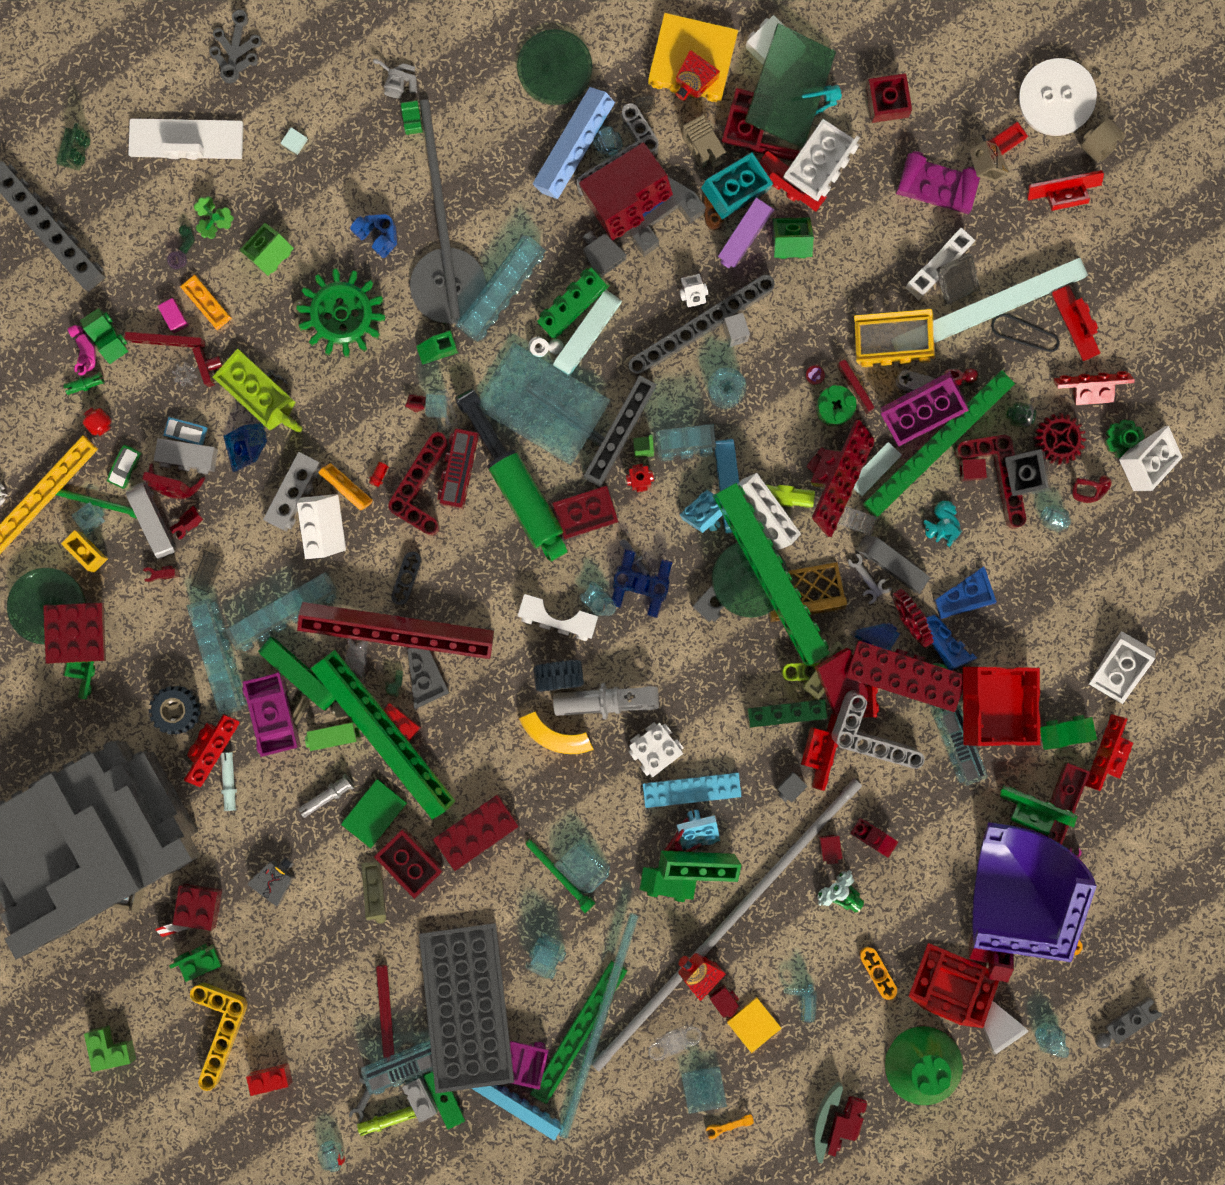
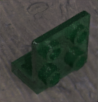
(73, 147)

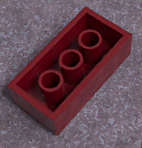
(476, 832)

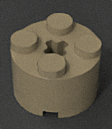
(1102, 140)

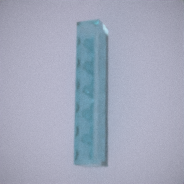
(500, 288)
(281, 612)
(216, 657)

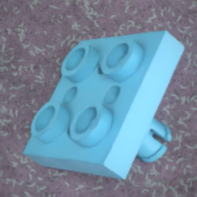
(702, 513)
(698, 830)

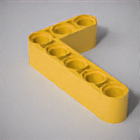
(223, 1031)

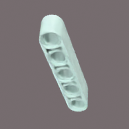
(587, 332)

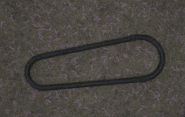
(1021, 342)

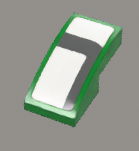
(124, 466)

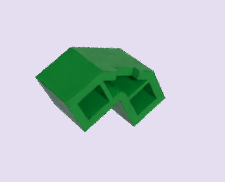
(105, 336)
(1067, 733)
(655, 885)

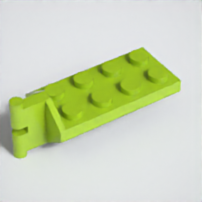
(256, 392)

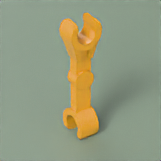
(746, 1120)

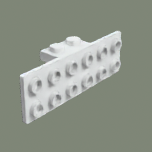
(186, 138)

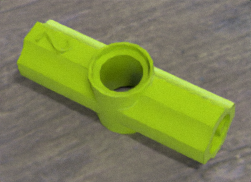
(790, 496)

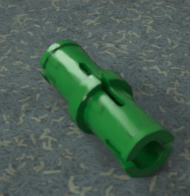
(84, 383)

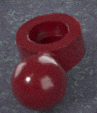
(970, 375)

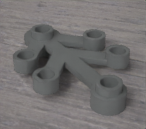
(235, 50)

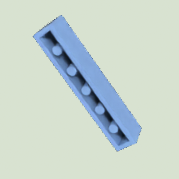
(573, 142)

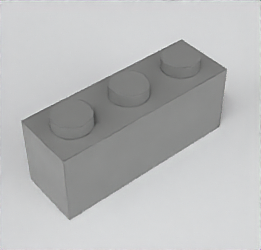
(185, 456)

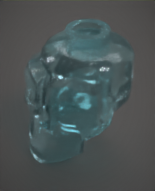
(607, 141)
(1051, 1040)

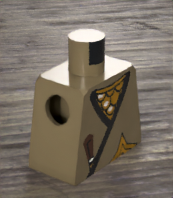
(988, 160)

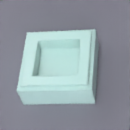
(294, 141)

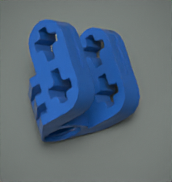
(384, 243)

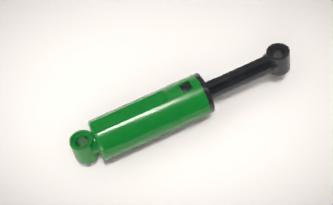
(516, 483)

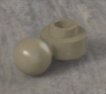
(302, 317)

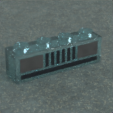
(964, 757)
(398, 1068)

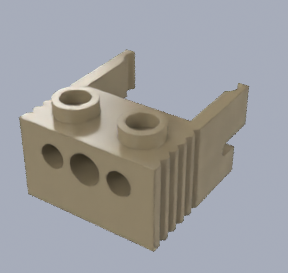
(703, 142)

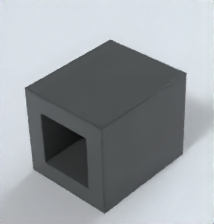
(791, 788)

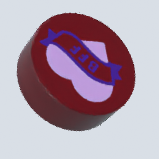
(815, 375)

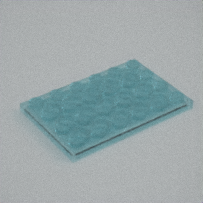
(542, 403)

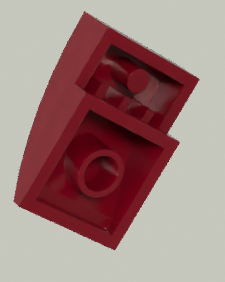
(736, 130)

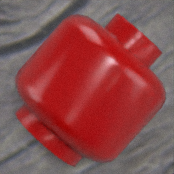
(97, 421)

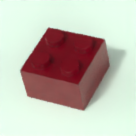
(888, 98)
(197, 907)

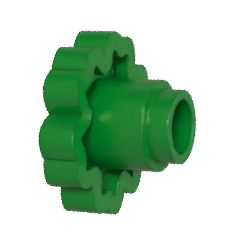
(1123, 437)

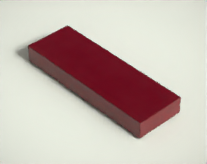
(855, 386)

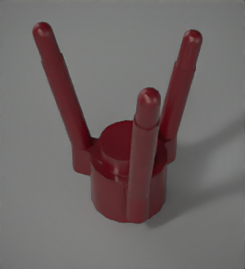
(675, 846)

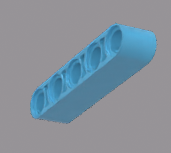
(726, 467)

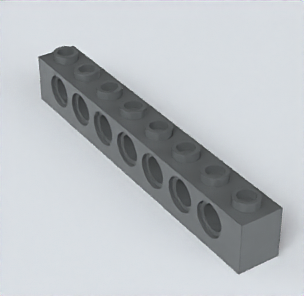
(87, 279)

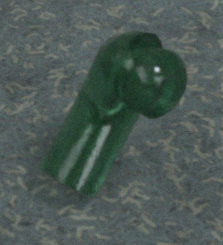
(188, 238)

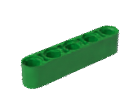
(296, 672)

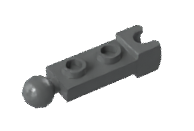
(1128, 1023)

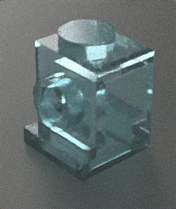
(89, 518)

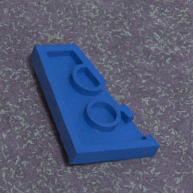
(966, 596)
(948, 648)

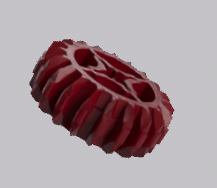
(1066, 443)

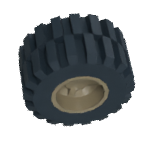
(558, 675)
(175, 710)

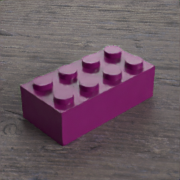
(924, 409)

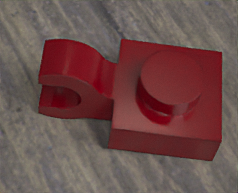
(188, 520)
(165, 573)

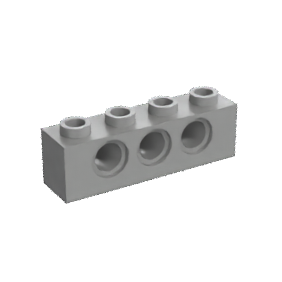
(301, 463)

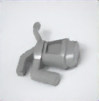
(395, 81)

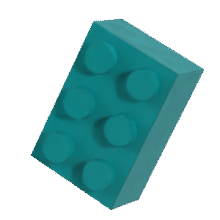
(737, 185)

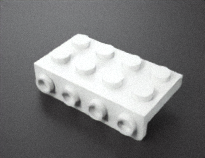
(821, 160)

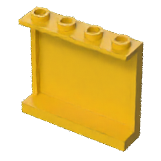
(707, 40)

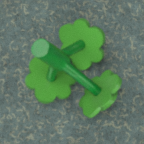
(221, 217)

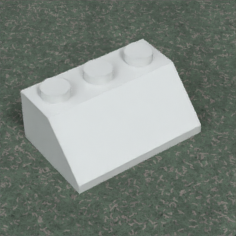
(321, 525)

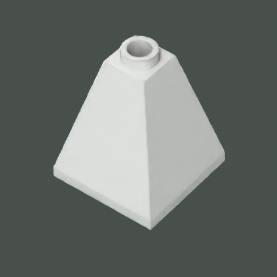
(1001, 1029)

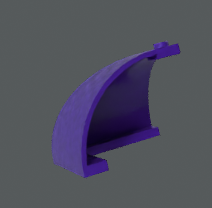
(1029, 895)

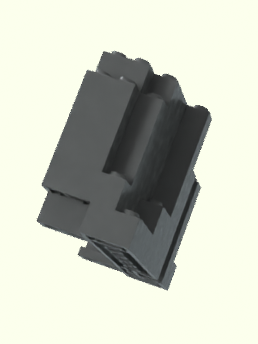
(87, 842)

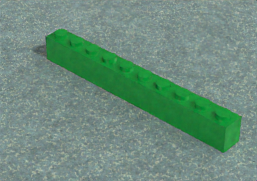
(938, 445)
(771, 574)
(383, 734)

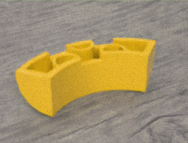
(553, 740)

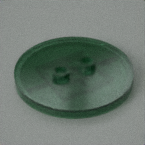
(554, 67)
(738, 586)

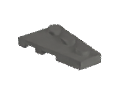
(425, 677)

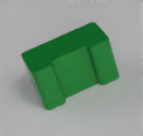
(411, 117)

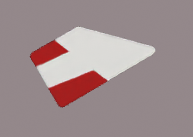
(169, 929)

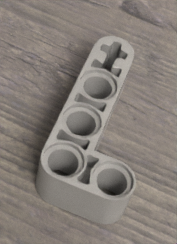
(150, 519)

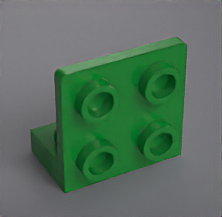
(201, 961)

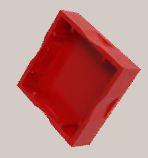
(1001, 706)

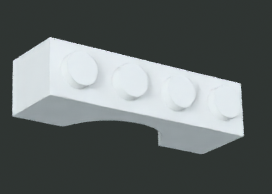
(928, 275)
(581, 624)

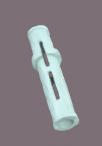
(228, 781)

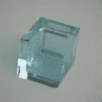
(436, 406)

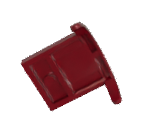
(170, 487)

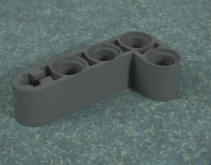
(893, 563)

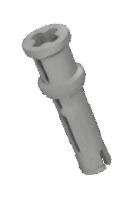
(333, 791)

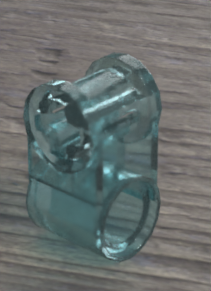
(595, 599)

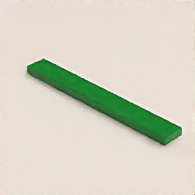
(574, 1039)

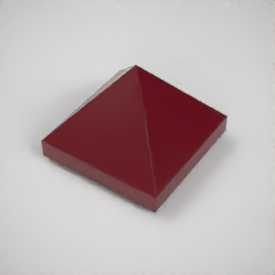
(416, 403)

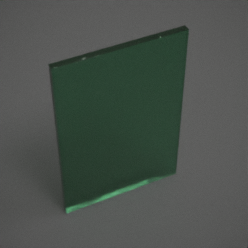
(791, 68)

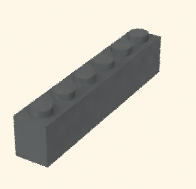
(620, 431)

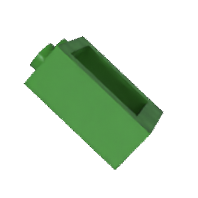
(332, 736)

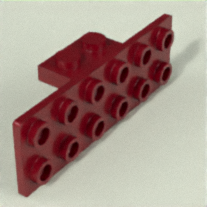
(838, 475)
(906, 675)

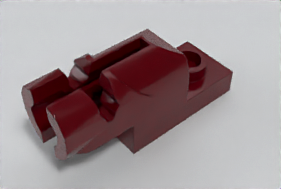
(846, 1125)

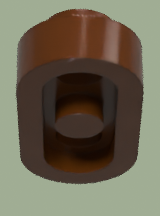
(709, 213)

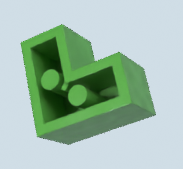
(104, 1053)

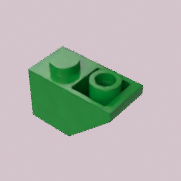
(437, 347)

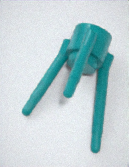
(830, 94)

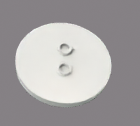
(1057, 97)

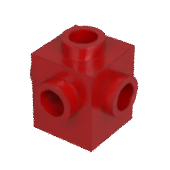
(639, 485)

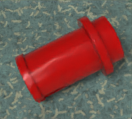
(378, 474)

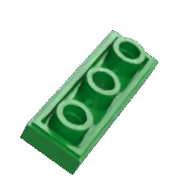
(449, 1109)

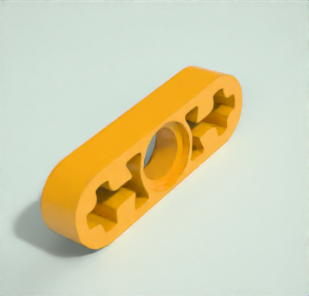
(880, 988)

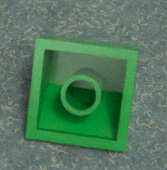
(792, 237)

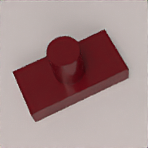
(205, 366)

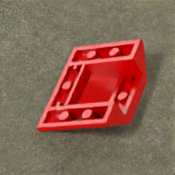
(953, 987)

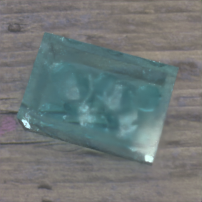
(685, 442)

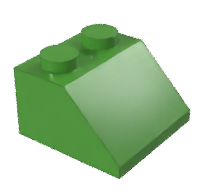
(267, 249)

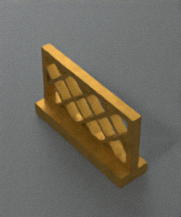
(821, 605)

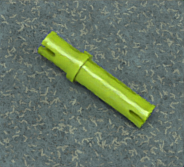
(381, 1122)

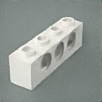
(770, 513)

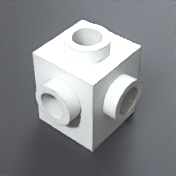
(693, 290)

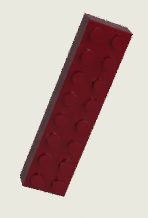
(1066, 796)

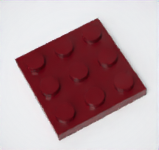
(74, 633)

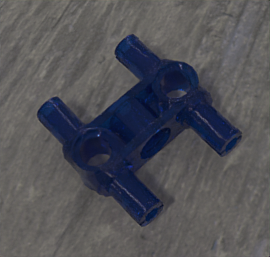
(641, 583)

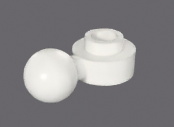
(555, 346)

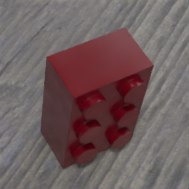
(409, 863)

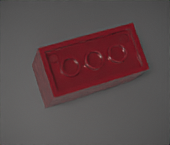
(626, 190)

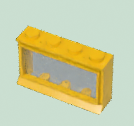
(894, 337)

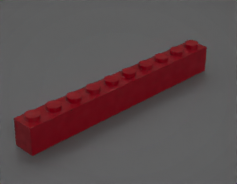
(395, 630)

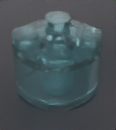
(720, 379)
(545, 956)

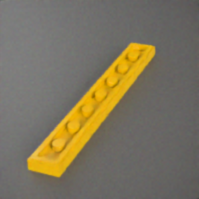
(45, 490)

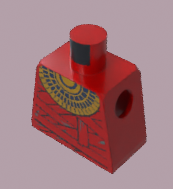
(695, 76)
(700, 974)

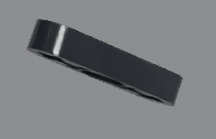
(416, 566)

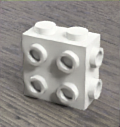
(655, 749)

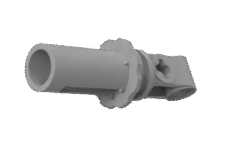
(605, 701)

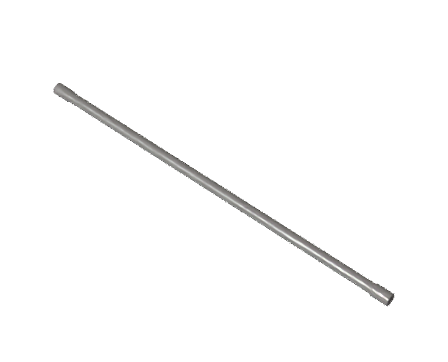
(847, 793)

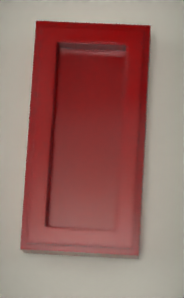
(1009, 138)

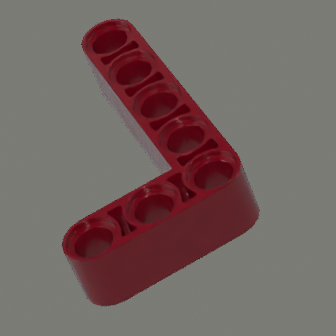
(1002, 472)
(417, 484)

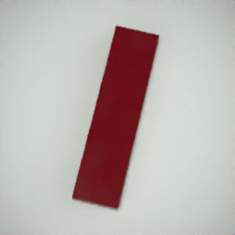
(166, 340)

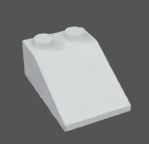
(1151, 460)
(1122, 667)

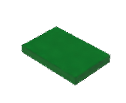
(374, 813)

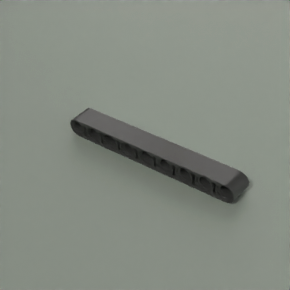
(707, 318)

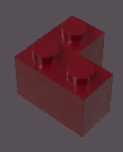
(999, 963)

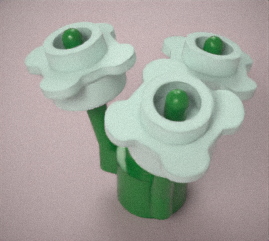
(840, 891)

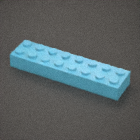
(691, 790)
(521, 1109)

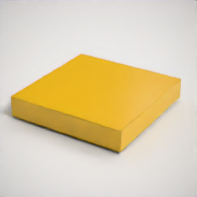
(754, 1024)

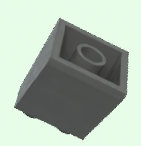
(1028, 473)

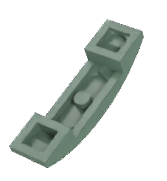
(832, 1097)

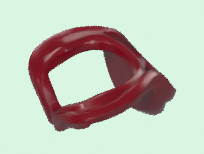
(1102, 487)

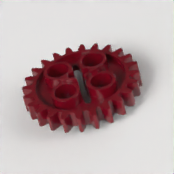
(912, 618)

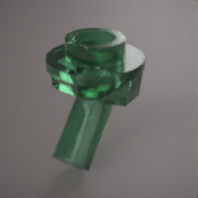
(392, 688)

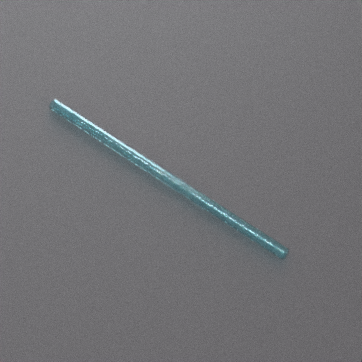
(598, 1025)

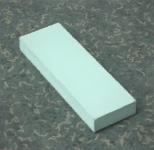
(876, 468)

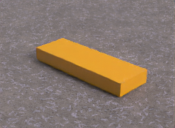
(205, 302)
(345, 486)

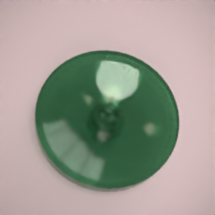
(34, 592)

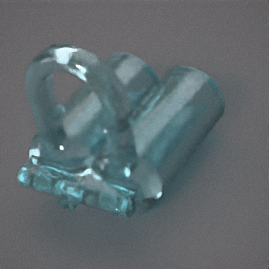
(808, 1004)

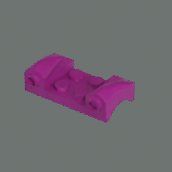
(938, 184)
(271, 714)
(528, 1063)

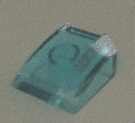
(583, 867)

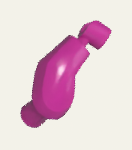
(87, 356)

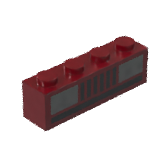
(459, 468)

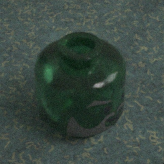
(1021, 414)

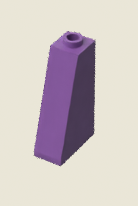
(745, 233)

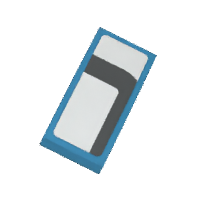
(185, 431)

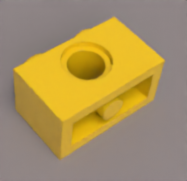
(84, 551)

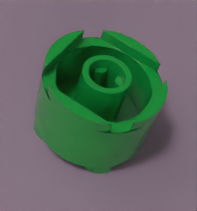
(845, 409)

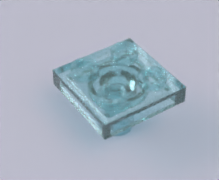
(704, 1089)

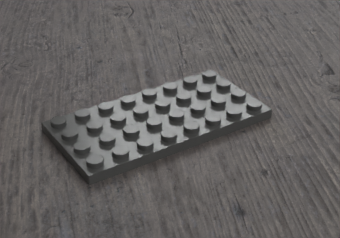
(466, 1008)

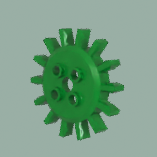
(353, 299)

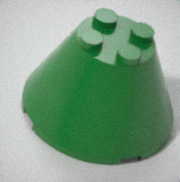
(923, 1065)

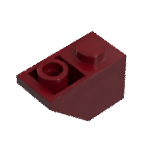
(874, 837)

